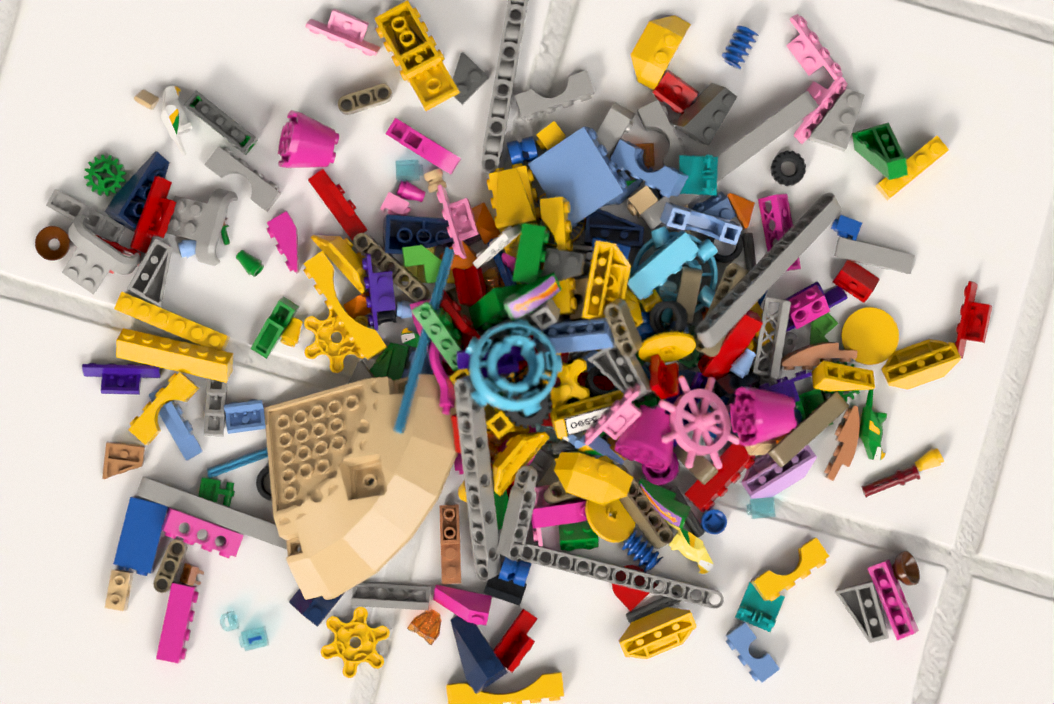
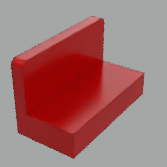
(856, 280)
(469, 285)

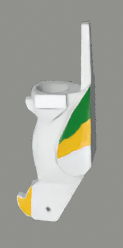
(174, 116)

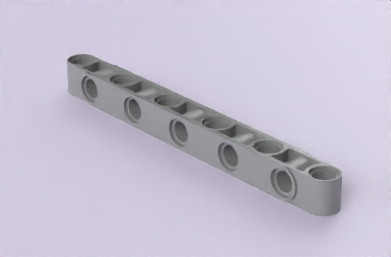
(504, 76)
(478, 481)

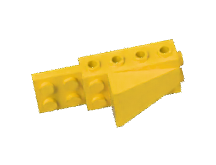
(416, 54)
(514, 201)

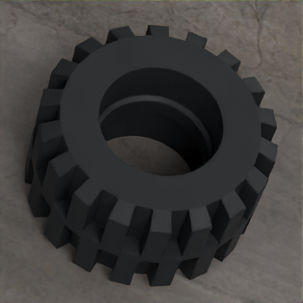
(537, 417)

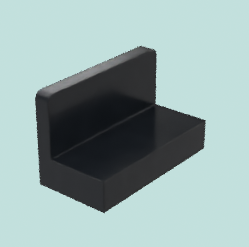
(730, 383)
(505, 590)

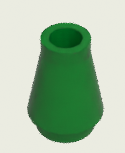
(250, 263)

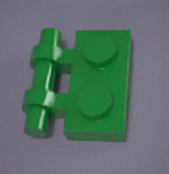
(211, 489)

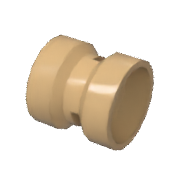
(434, 179)

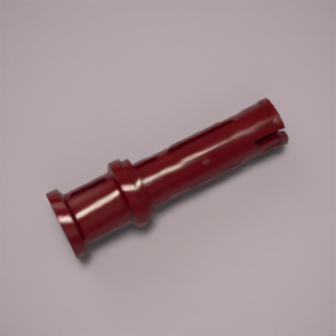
(901, 477)

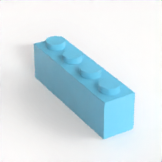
(661, 264)

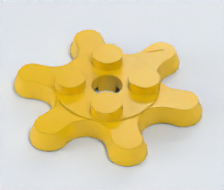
(325, 346)
(569, 385)
(341, 645)

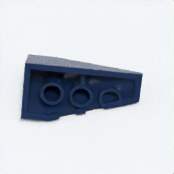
(131, 198)
(413, 231)
(315, 608)
(477, 656)

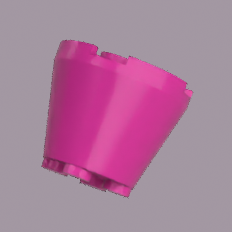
(306, 142)
(761, 415)
(644, 441)

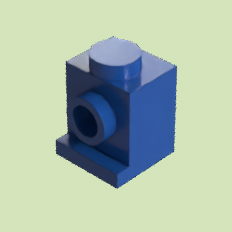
(846, 227)

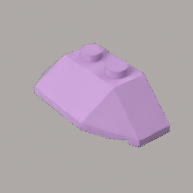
(767, 479)

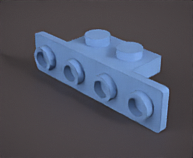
(179, 428)

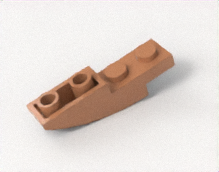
(811, 354)
(848, 436)
(450, 544)

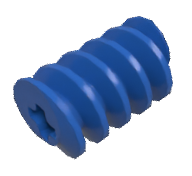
(738, 46)
(641, 551)

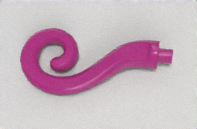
(447, 390)

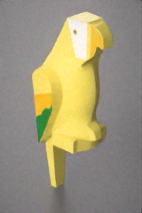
(691, 548)

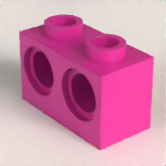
(807, 307)

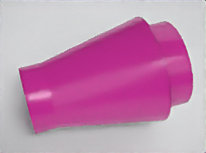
(409, 191)

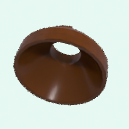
(45, 236)
(906, 569)

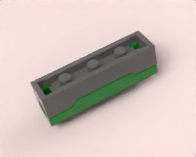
(220, 122)

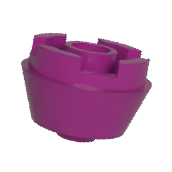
(662, 477)

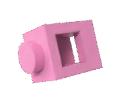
(395, 205)

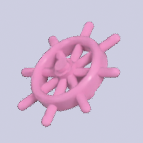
(700, 422)

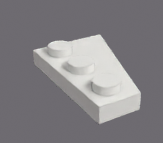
(497, 245)

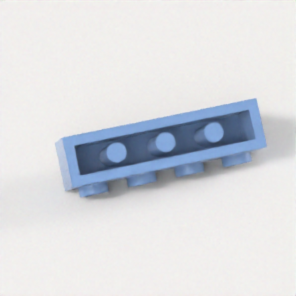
(577, 336)

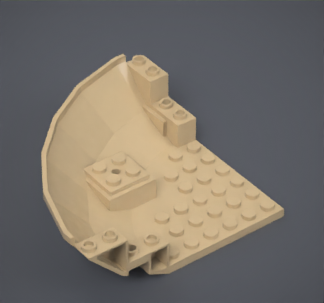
(321, 469)

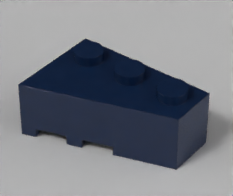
(613, 228)

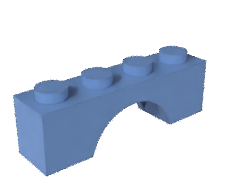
(630, 158)
(704, 223)

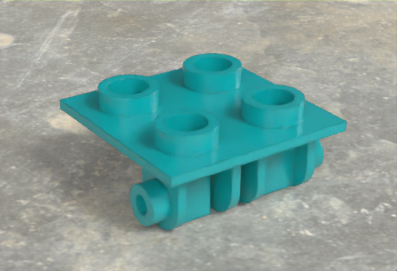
(701, 174)
(757, 611)

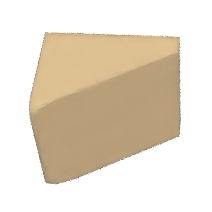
(146, 99)

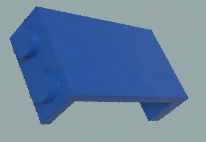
(140, 536)

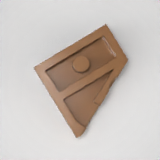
(122, 458)

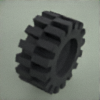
(792, 157)

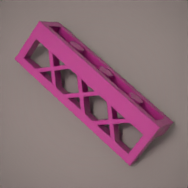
(781, 216)

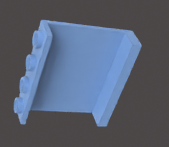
(579, 173)

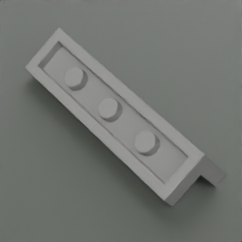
(778, 340)
(385, 603)

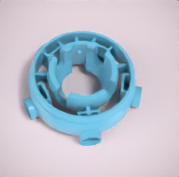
(705, 254)
(537, 364)

